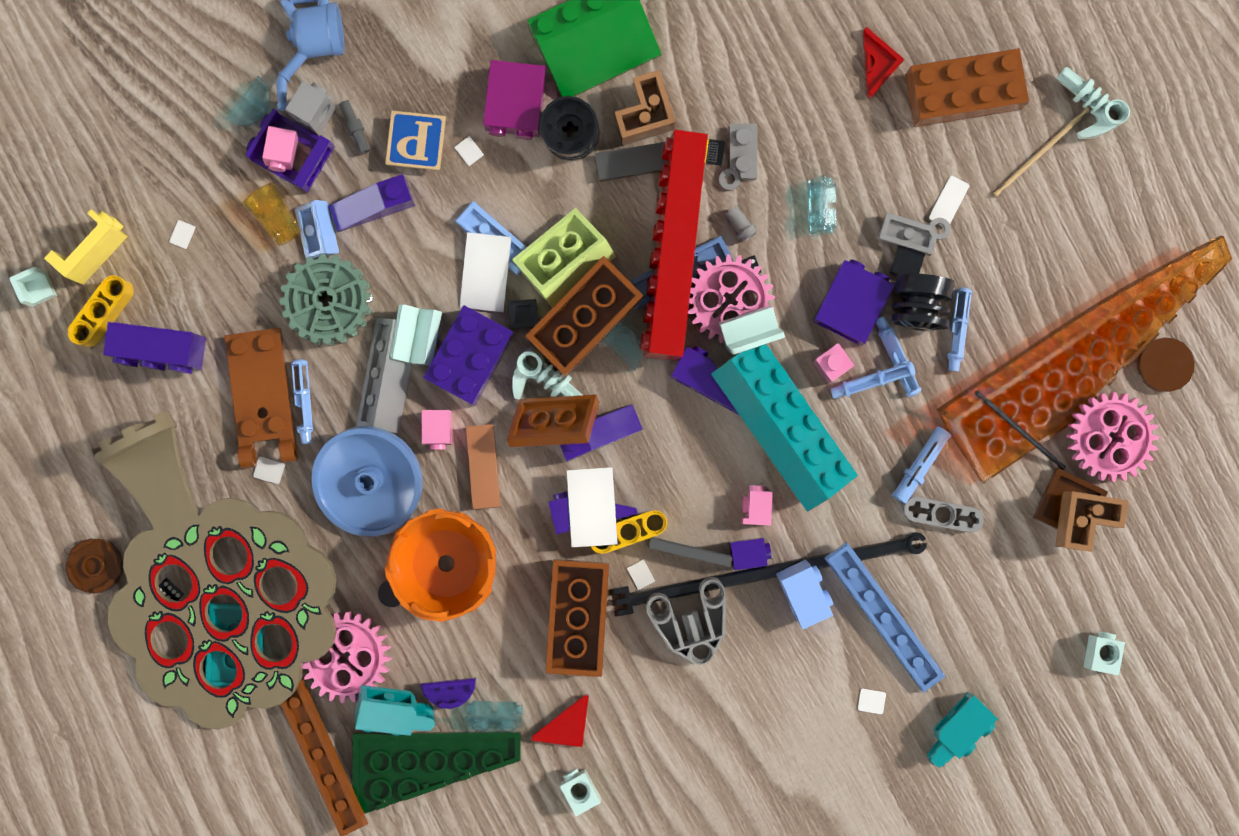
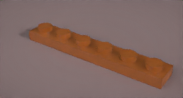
(323, 761)

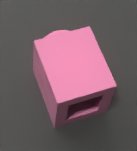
(280, 149)
(833, 363)
(436, 428)

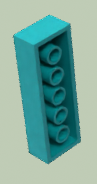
(785, 425)

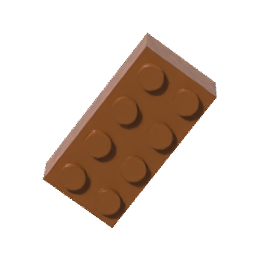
(966, 87)
(585, 316)
(577, 617)

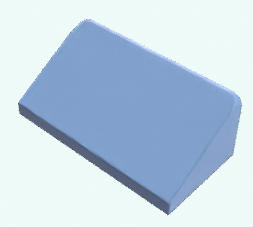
(316, 229)

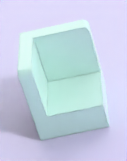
(33, 286)

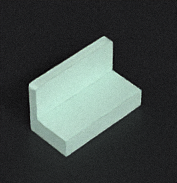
(750, 330)
(415, 335)

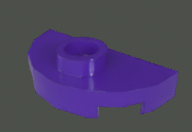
(449, 693)

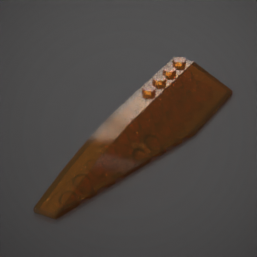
(1073, 363)

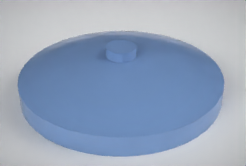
(367, 481)

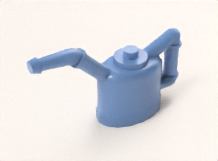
(315, 33)

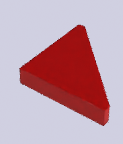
(879, 61)
(566, 727)

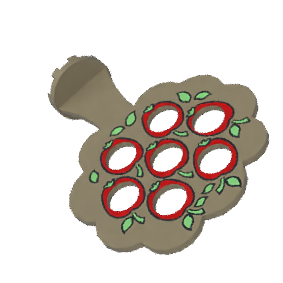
(151, 470)

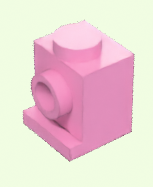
(757, 506)

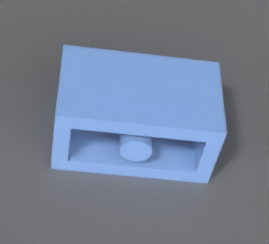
(805, 594)

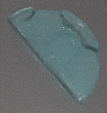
(252, 105)
(625, 345)

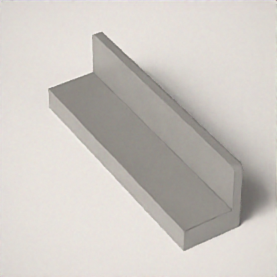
(384, 382)

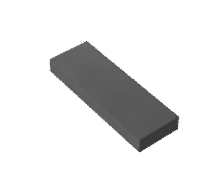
(629, 161)
(690, 551)

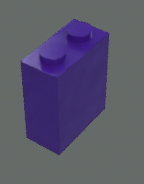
(853, 302)

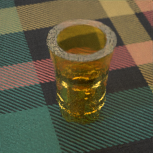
(272, 213)

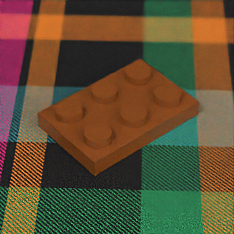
(553, 421)

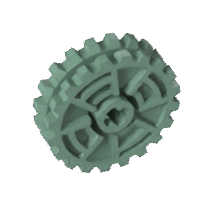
(314, 318)

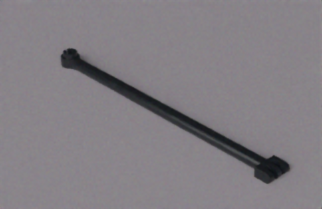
(758, 574)

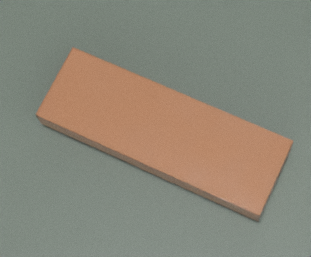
(483, 466)

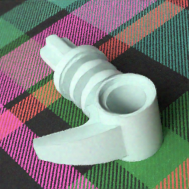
(1094, 99)
(542, 372)

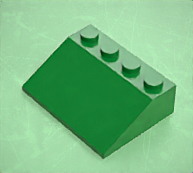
(592, 42)

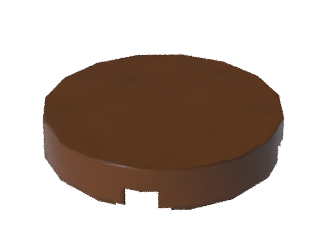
(1166, 365)
(94, 565)

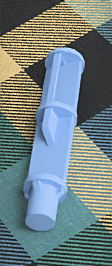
(959, 328)
(896, 355)
(874, 380)
(302, 400)

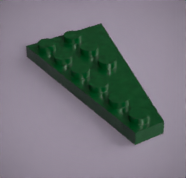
(407, 766)

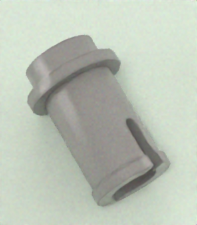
(740, 224)

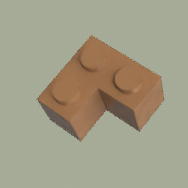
(651, 115)
(1082, 513)

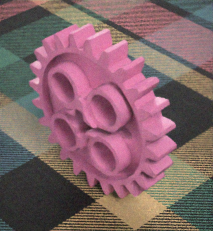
(711, 282)
(1133, 450)
(364, 638)

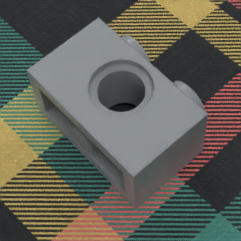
(311, 107)

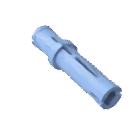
(938, 438)

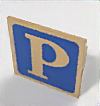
(415, 140)

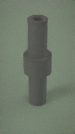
(354, 127)

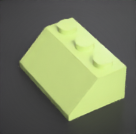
(562, 256)

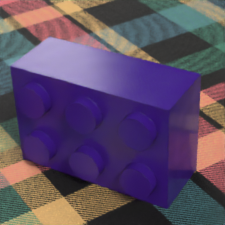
(154, 347)
(469, 355)

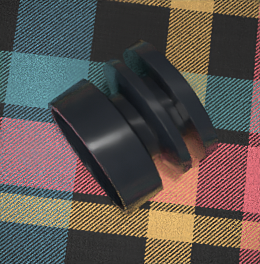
(559, 117)
(922, 301)

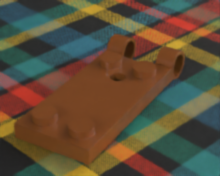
(260, 382)

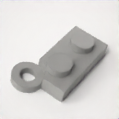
(741, 155)
(912, 234)

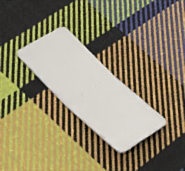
(949, 199)

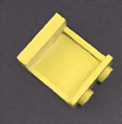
(92, 250)

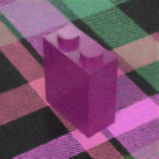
(514, 99)

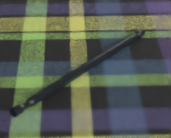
(1020, 430)

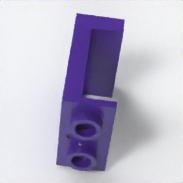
(313, 165)

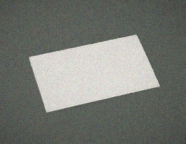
(485, 272)
(592, 507)

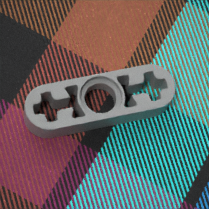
(963, 511)

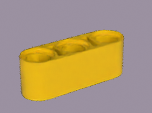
(87, 316)
(642, 531)

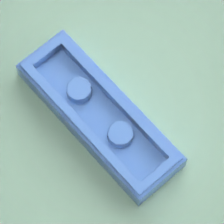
(478, 221)

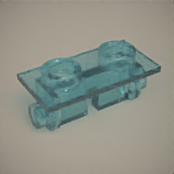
(820, 193)
(504, 718)

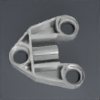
(668, 627)

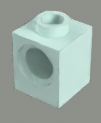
(1113, 661)
(579, 803)

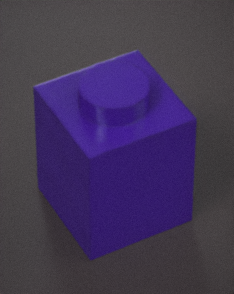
(749, 553)

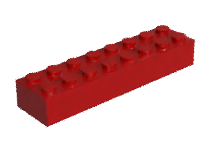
(675, 245)

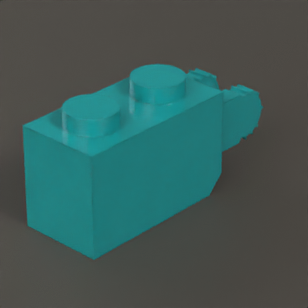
(391, 711)
(961, 730)

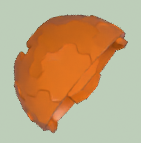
(415, 569)

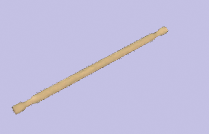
(1042, 151)

